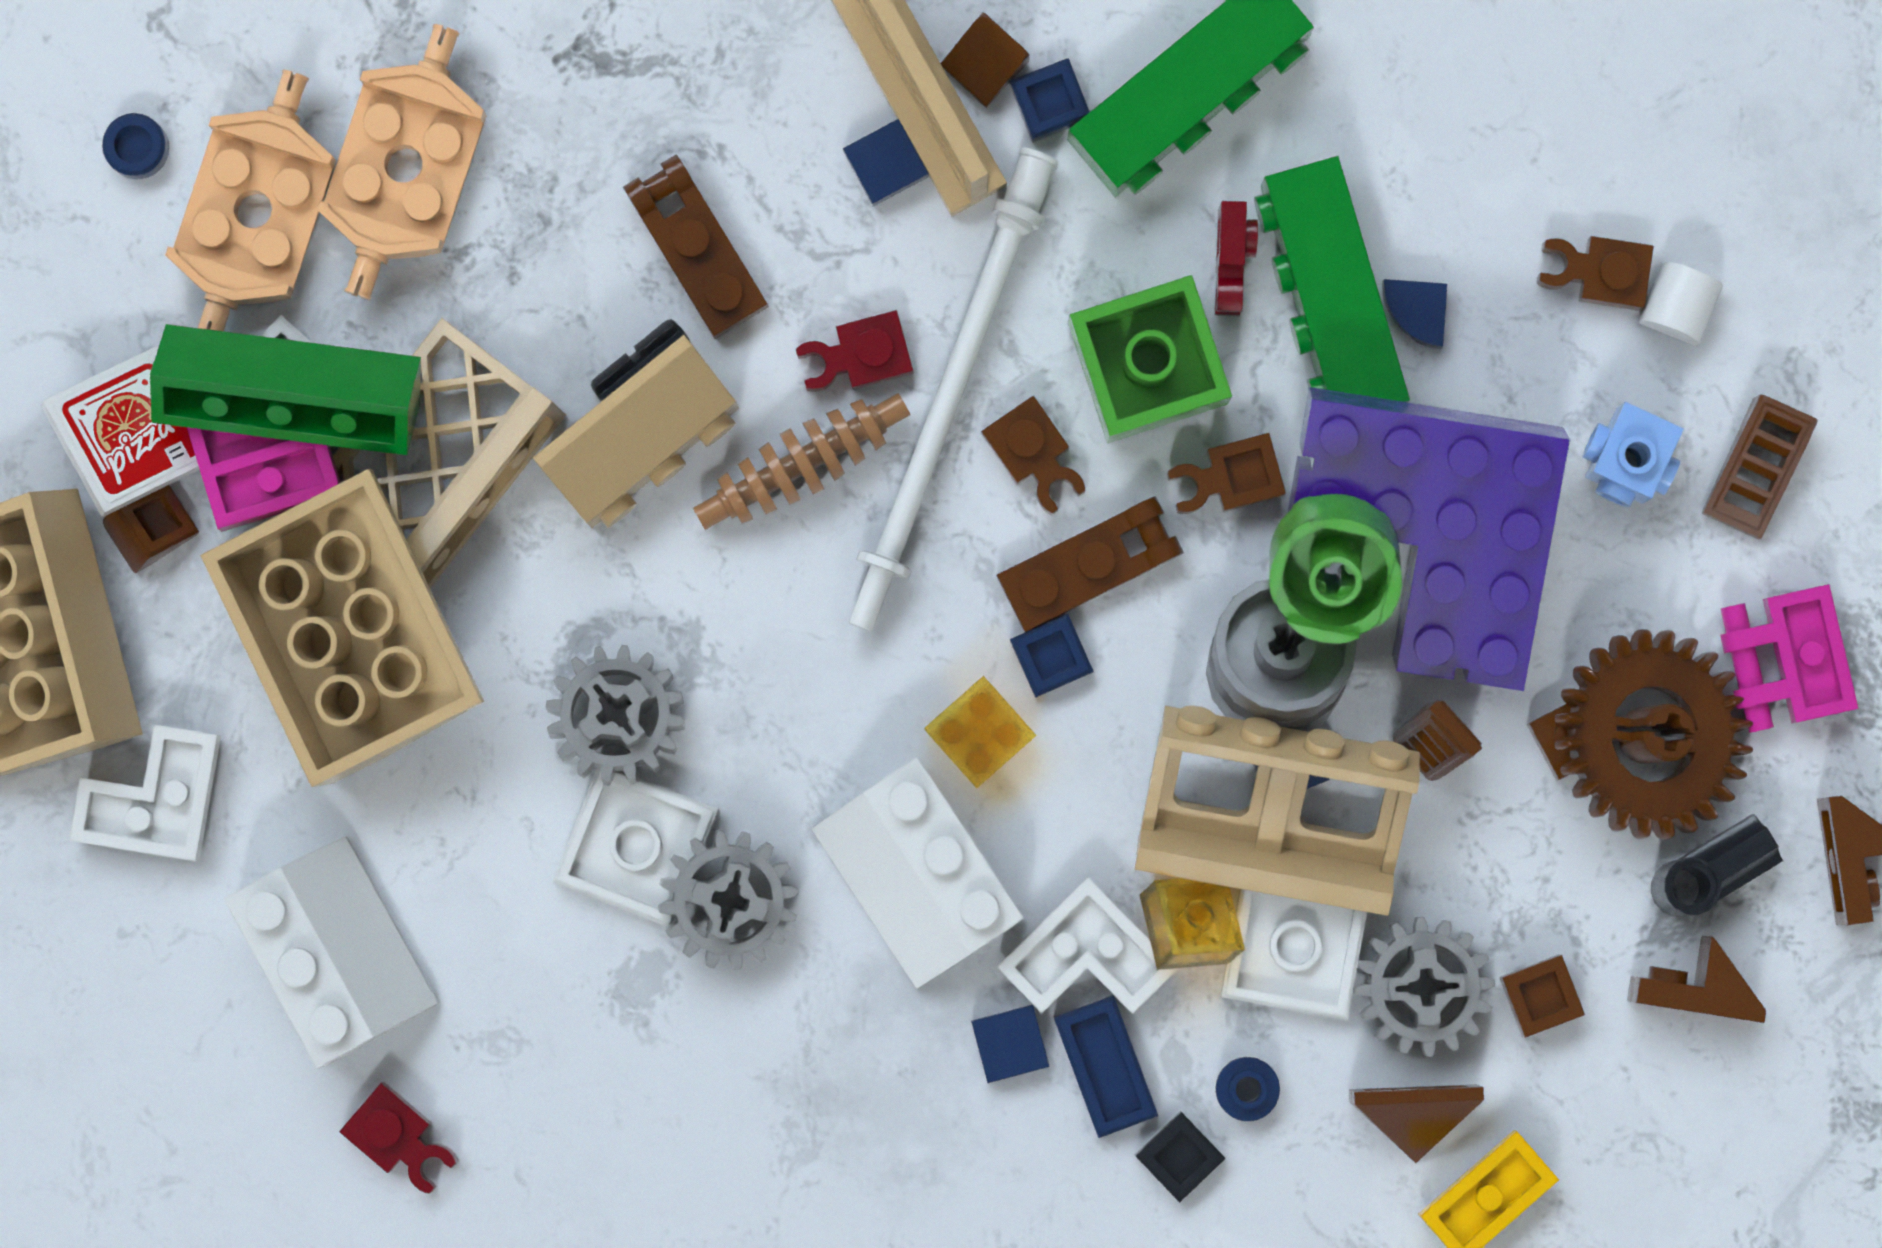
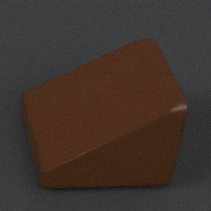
(985, 59)
(150, 528)

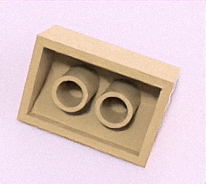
(639, 434)

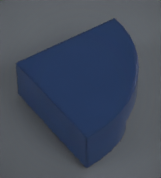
(1417, 309)

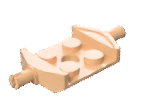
(394, 112)
(247, 157)

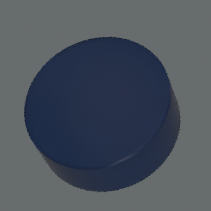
(135, 146)

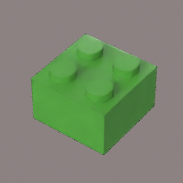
(1149, 359)

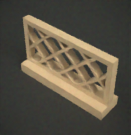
(923, 100)
(488, 471)

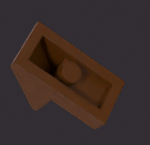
(1847, 840)
(1716, 987)

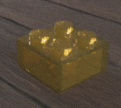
(980, 732)
(1191, 923)

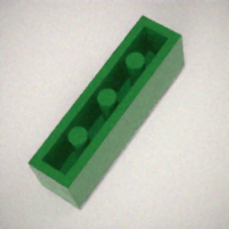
(1187, 87)
(1330, 281)
(285, 389)

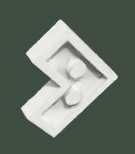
(163, 815)
(1081, 935)

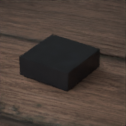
(1180, 1156)

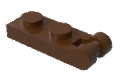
(697, 249)
(1087, 565)

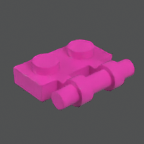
(1807, 653)

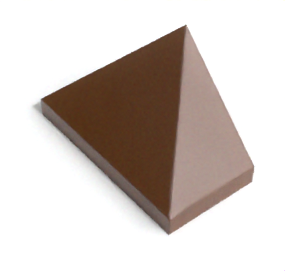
(1417, 1115)

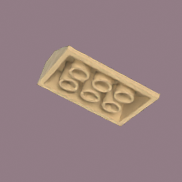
(342, 629)
(58, 641)

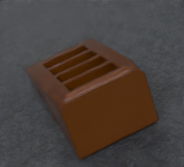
(1781, 415)
(1439, 738)

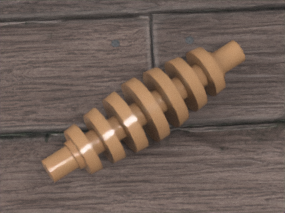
(801, 461)

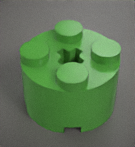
(1328, 532)

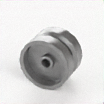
(1271, 670)

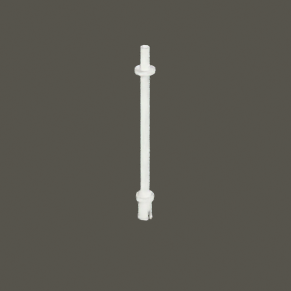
(1016, 218)

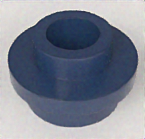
(1232, 1074)

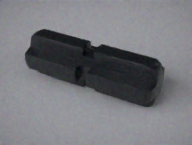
(645, 352)

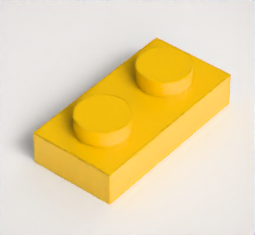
(1489, 1195)

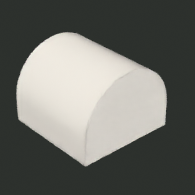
(1681, 302)

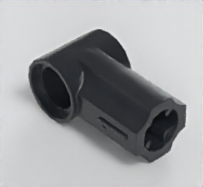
(1719, 867)

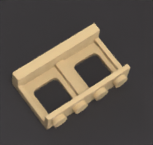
(1268, 842)

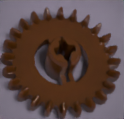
(1701, 722)

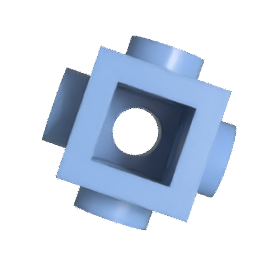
(1650, 441)

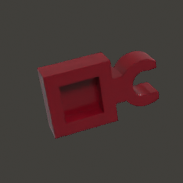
(1235, 240)
(868, 351)
(391, 1131)

